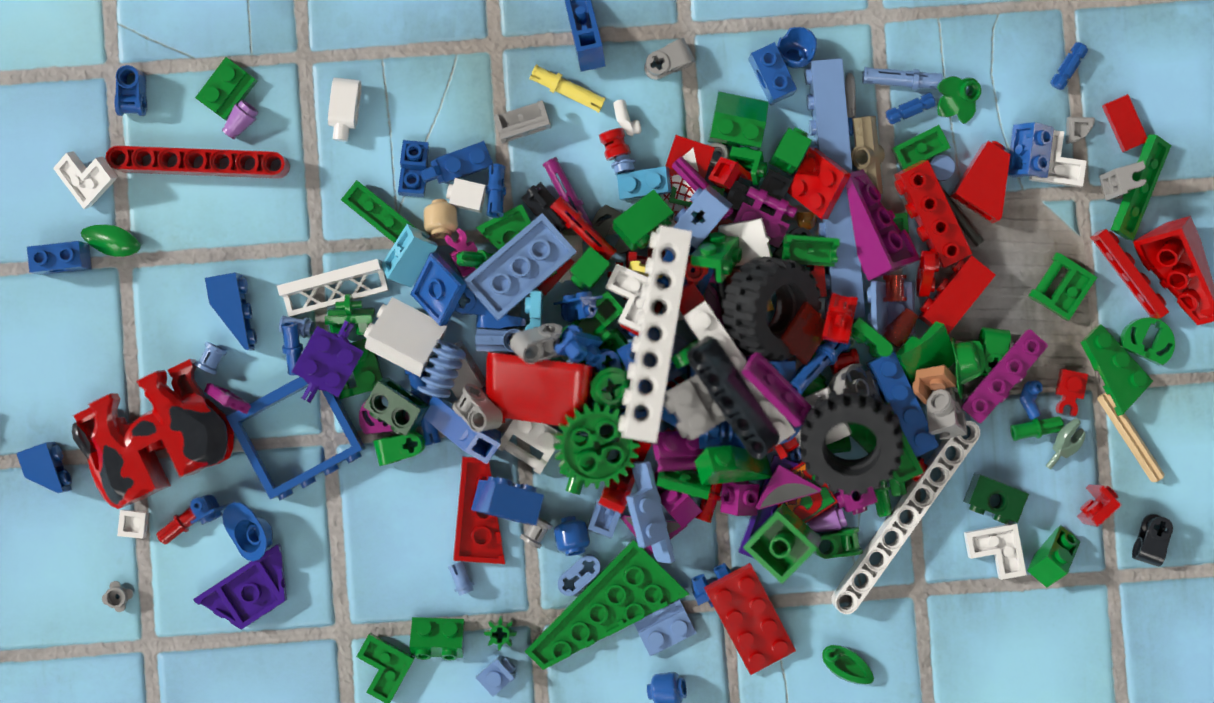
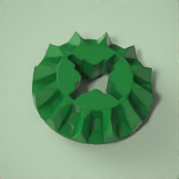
(616, 376)

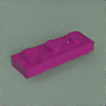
(776, 389)

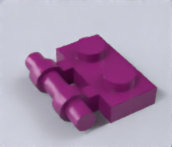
(773, 225)

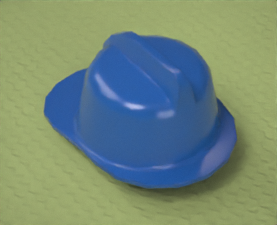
(247, 531)

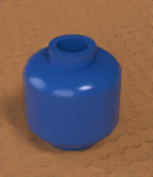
(571, 536)
(667, 688)

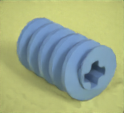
(443, 370)

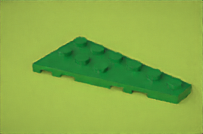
(618, 597)

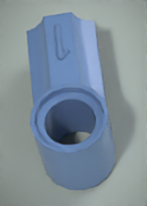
(494, 339)

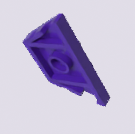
(249, 590)

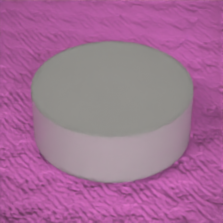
(940, 403)

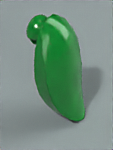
(111, 240)
(847, 665)

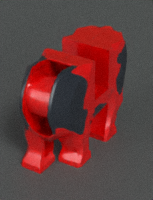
(124, 453)

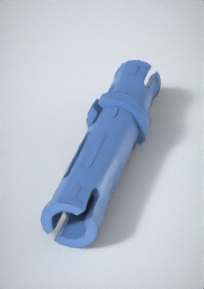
(913, 79)

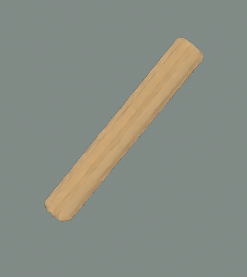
(1132, 439)

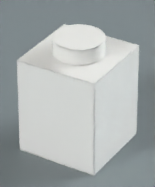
(466, 195)

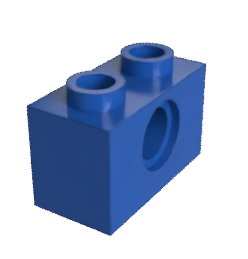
(772, 73)
(59, 257)

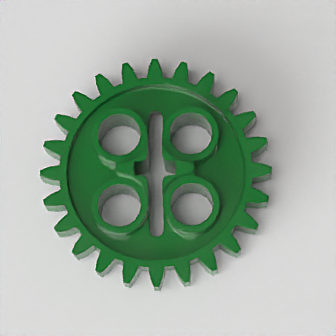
(602, 468)

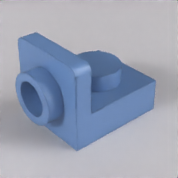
(497, 675)

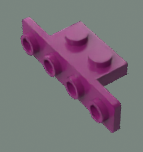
(1004, 376)

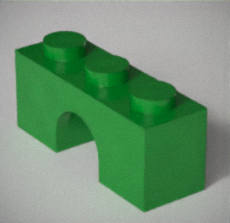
(607, 312)

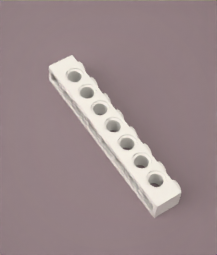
(678, 243)

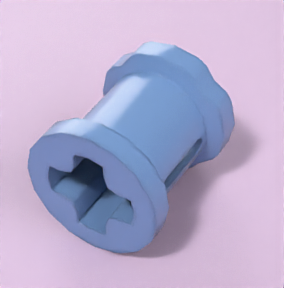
(210, 358)

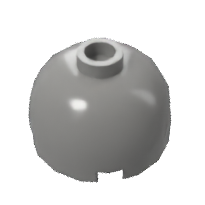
(854, 378)

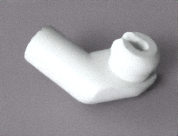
(624, 120)

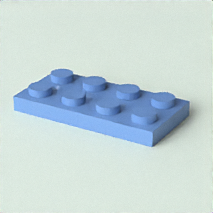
(520, 267)

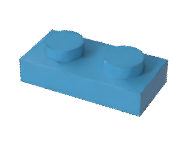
(641, 182)

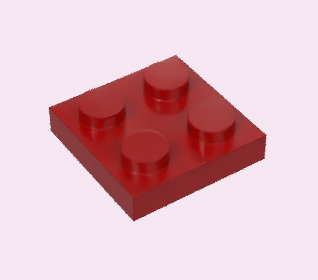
(818, 183)

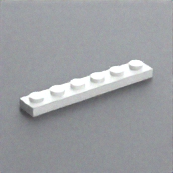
(704, 324)

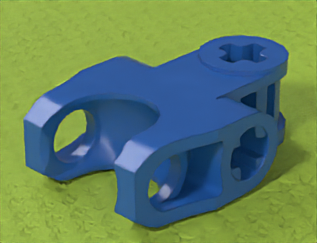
(484, 317)

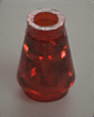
(901, 327)

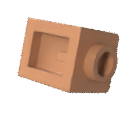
(931, 380)

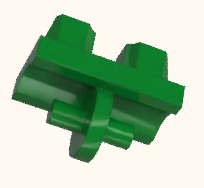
(351, 312)

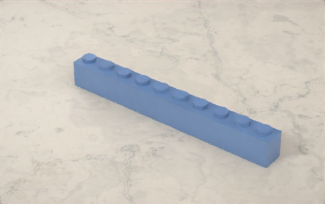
(832, 138)

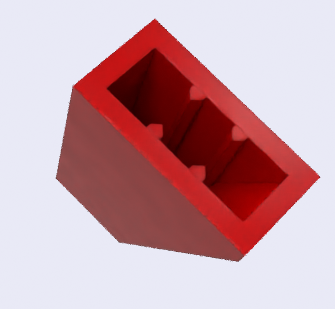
(985, 181)

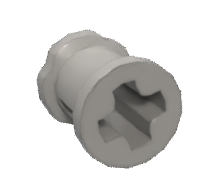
(535, 534)

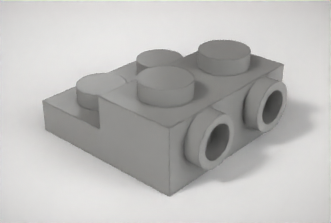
(692, 408)

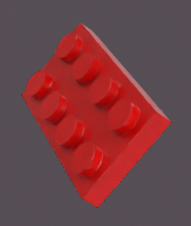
(750, 618)

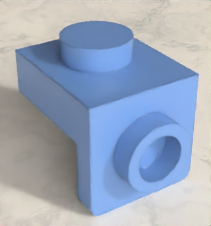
(603, 520)

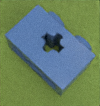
(712, 204)

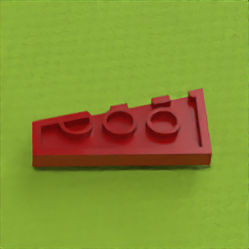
(475, 533)

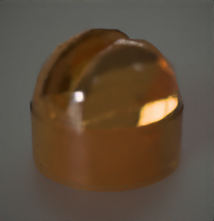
(806, 219)

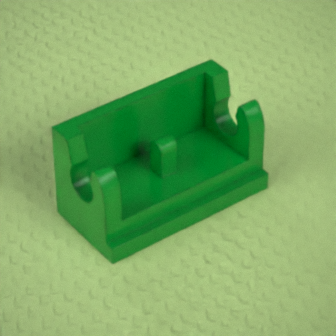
(810, 250)

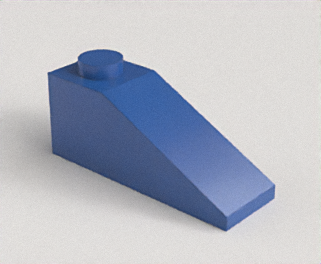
(585, 34)

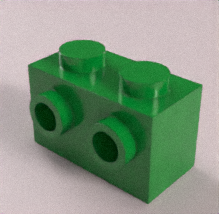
(642, 219)

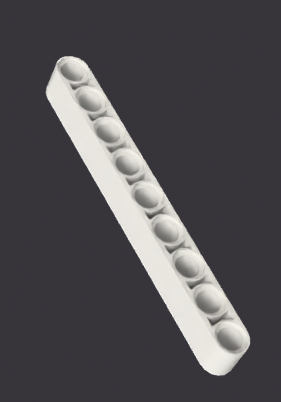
(901, 529)

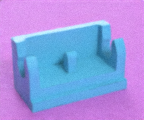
(408, 256)

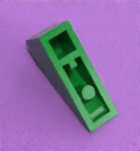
(729, 465)

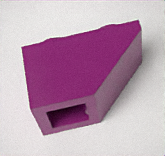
(678, 504)

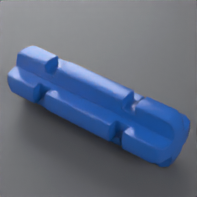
(1069, 65)
(910, 108)

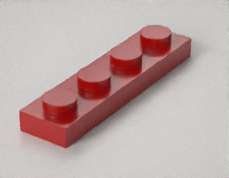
(1124, 266)

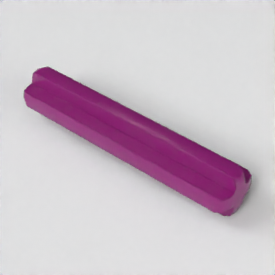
(694, 180)

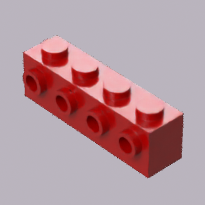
(932, 213)

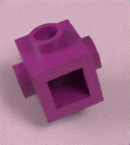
(739, 498)
(857, 504)

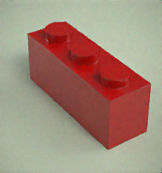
(956, 293)

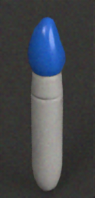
(850, 100)

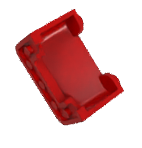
(538, 390)

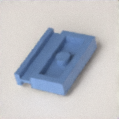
(665, 627)

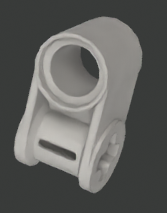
(673, 58)
(537, 343)
(477, 409)

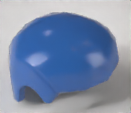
(797, 47)

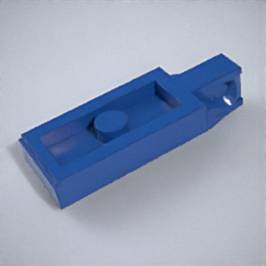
(458, 164)

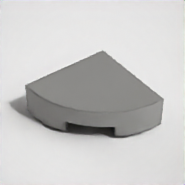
(1078, 128)

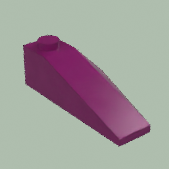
(877, 237)

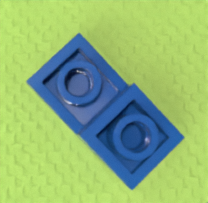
(412, 161)

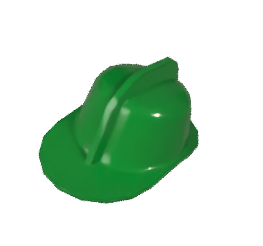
(969, 362)

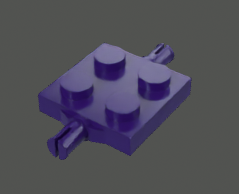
(327, 361)

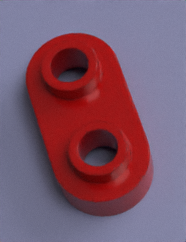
(925, 274)

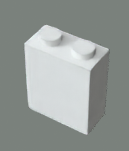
(404, 336)

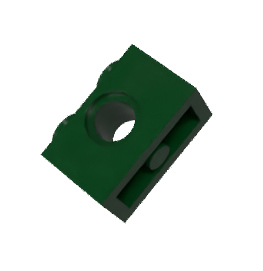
(1011, 499)

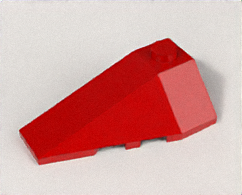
(1179, 261)

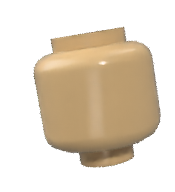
(440, 219)

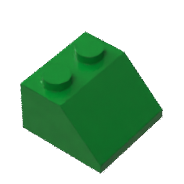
(738, 121)

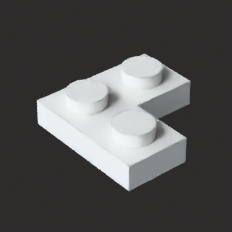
(1063, 170)
(83, 182)
(629, 285)
(1001, 542)

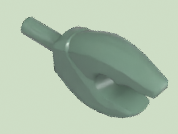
(1067, 441)

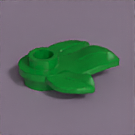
(955, 98)

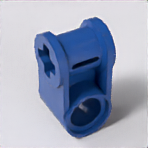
(130, 94)

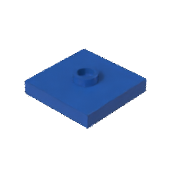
(438, 289)

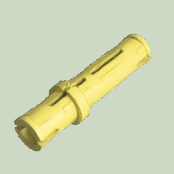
(567, 88)

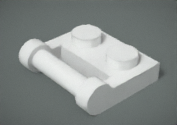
(537, 435)

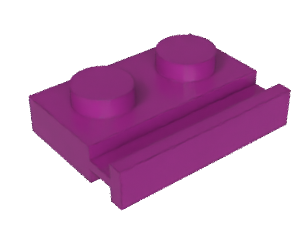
(676, 452)

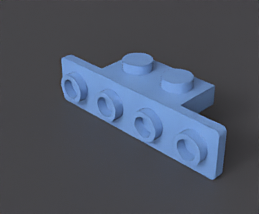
(648, 515)

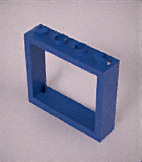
(308, 477)

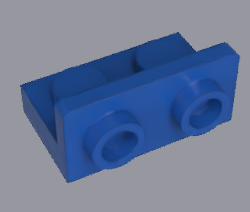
(1030, 150)

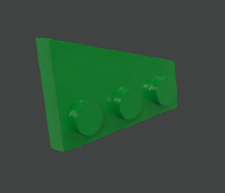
(503, 229)
(1118, 370)
(909, 464)

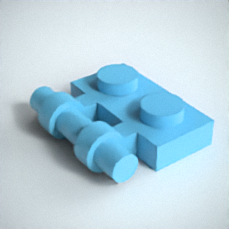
(534, 307)

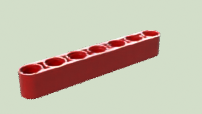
(186, 157)

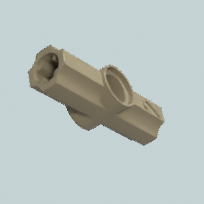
(867, 143)

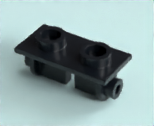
(539, 202)

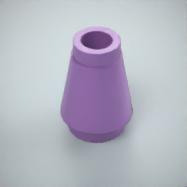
(239, 119)
(830, 520)

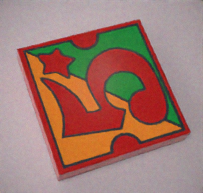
(812, 505)

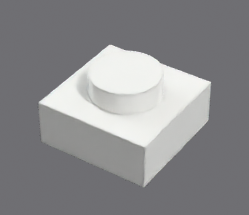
(133, 523)

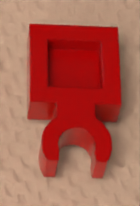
(1070, 386)

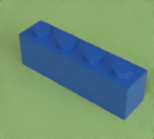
(898, 393)

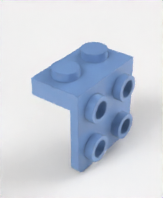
(885, 312)

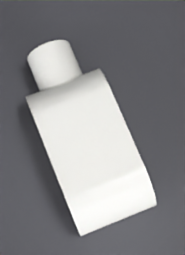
(344, 107)

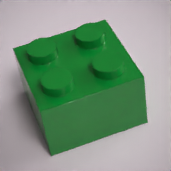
(782, 543)

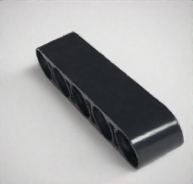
(733, 397)

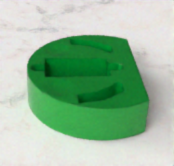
(1162, 338)

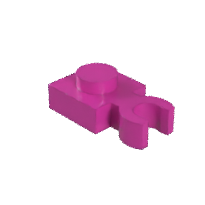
(459, 246)

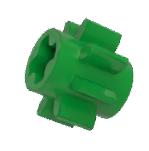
(494, 638)

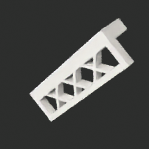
(330, 278)

